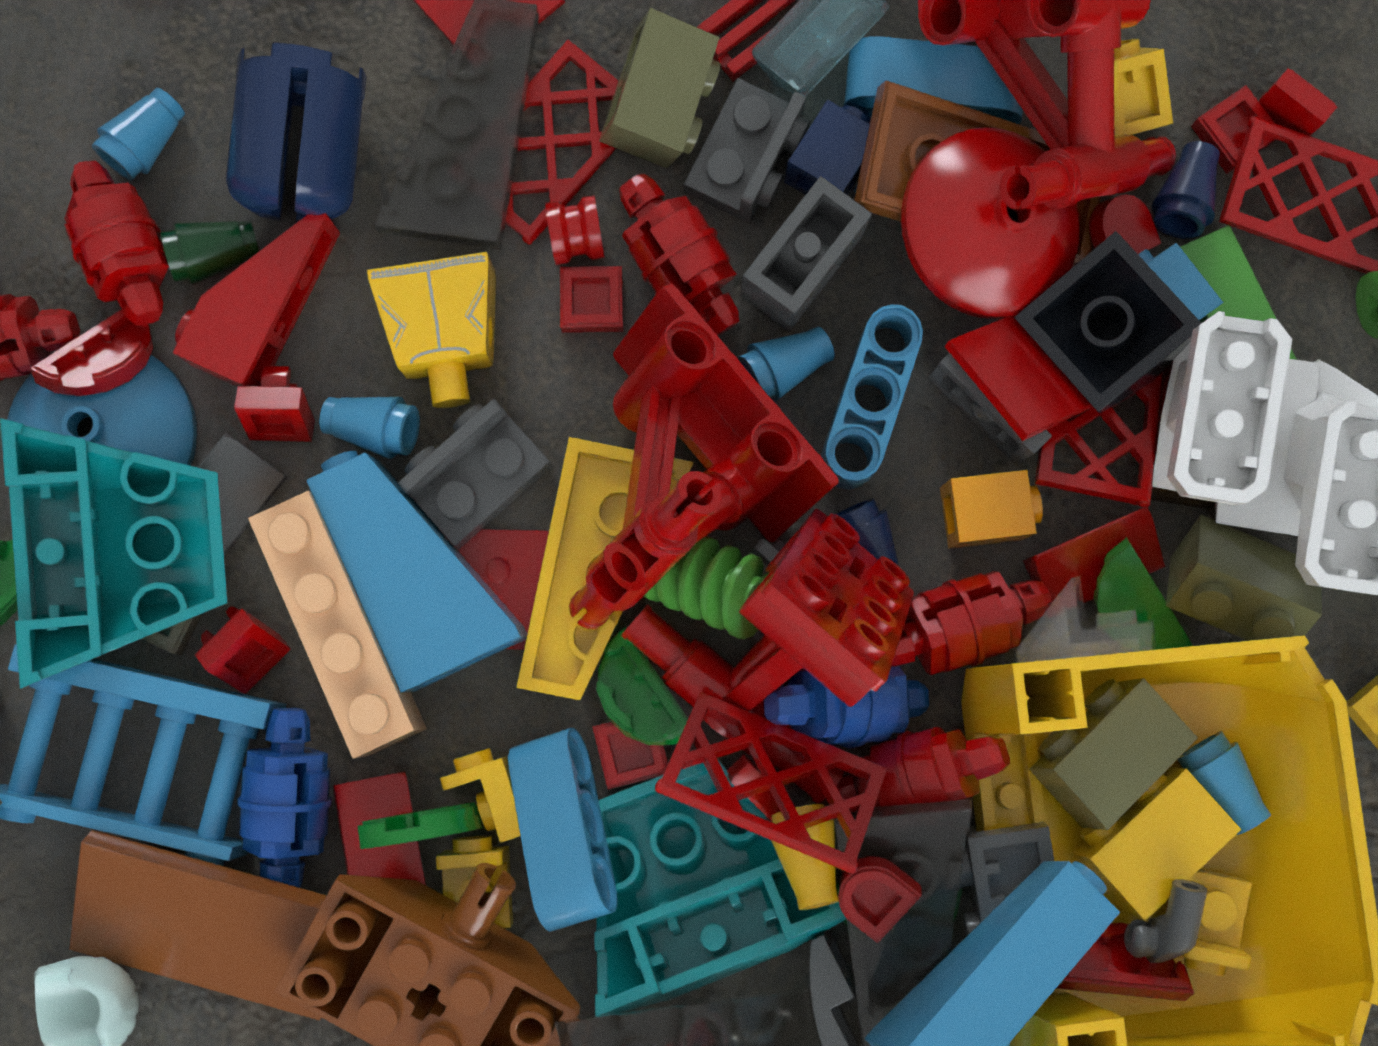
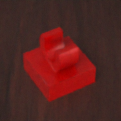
(275, 409)
(241, 650)

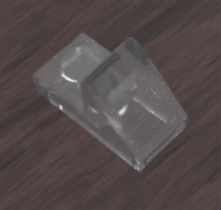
(1065, 634)

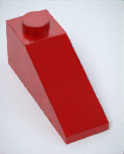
(254, 309)

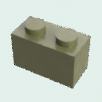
(661, 89)
(1240, 584)
(1115, 759)

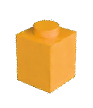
(990, 509)

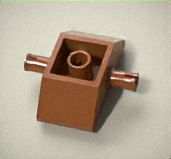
(423, 969)

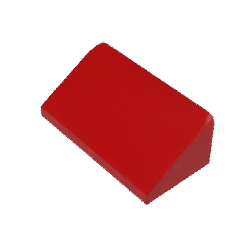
(1085, 553)
(371, 800)

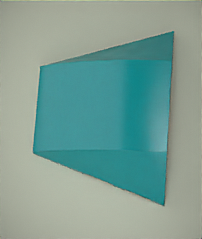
(104, 546)
(690, 898)

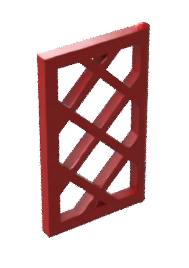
(540, 94)
(1282, 228)
(1105, 486)
(819, 759)

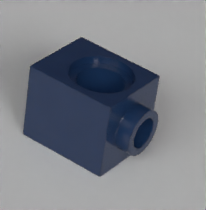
(830, 149)

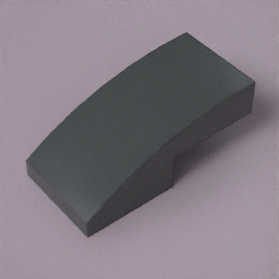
(830, 986)

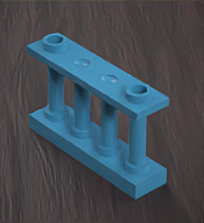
(177, 705)

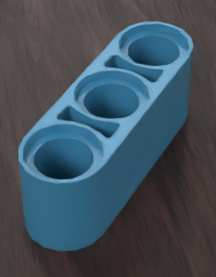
(947, 72)
(884, 371)
(562, 830)

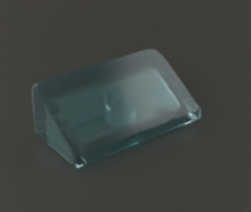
(814, 40)

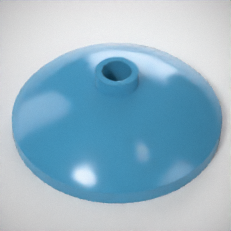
(142, 416)

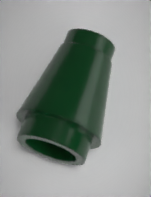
(207, 248)

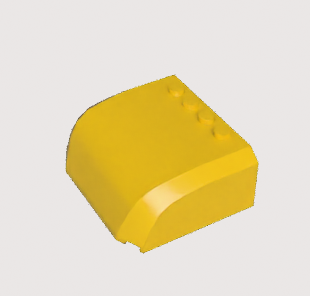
(1308, 863)

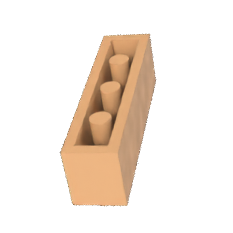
(334, 628)

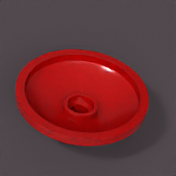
(962, 231)

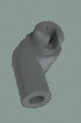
(1172, 932)

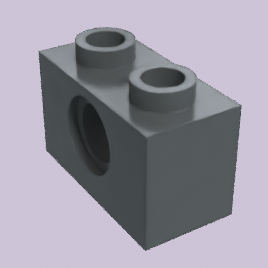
(804, 254)

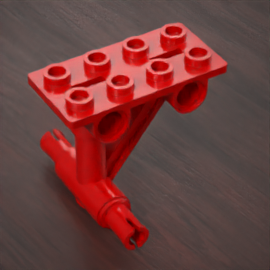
(1079, 130)
(753, 455)
(819, 610)

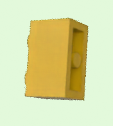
(1157, 841)

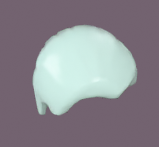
(84, 1002)

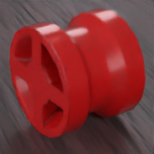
(574, 230)

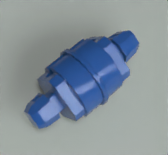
(823, 716)
(285, 798)

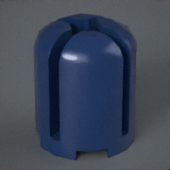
(262, 130)

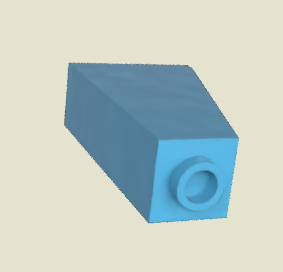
(411, 580)
(1005, 964)

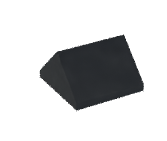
(1109, 324)

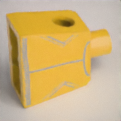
(439, 320)

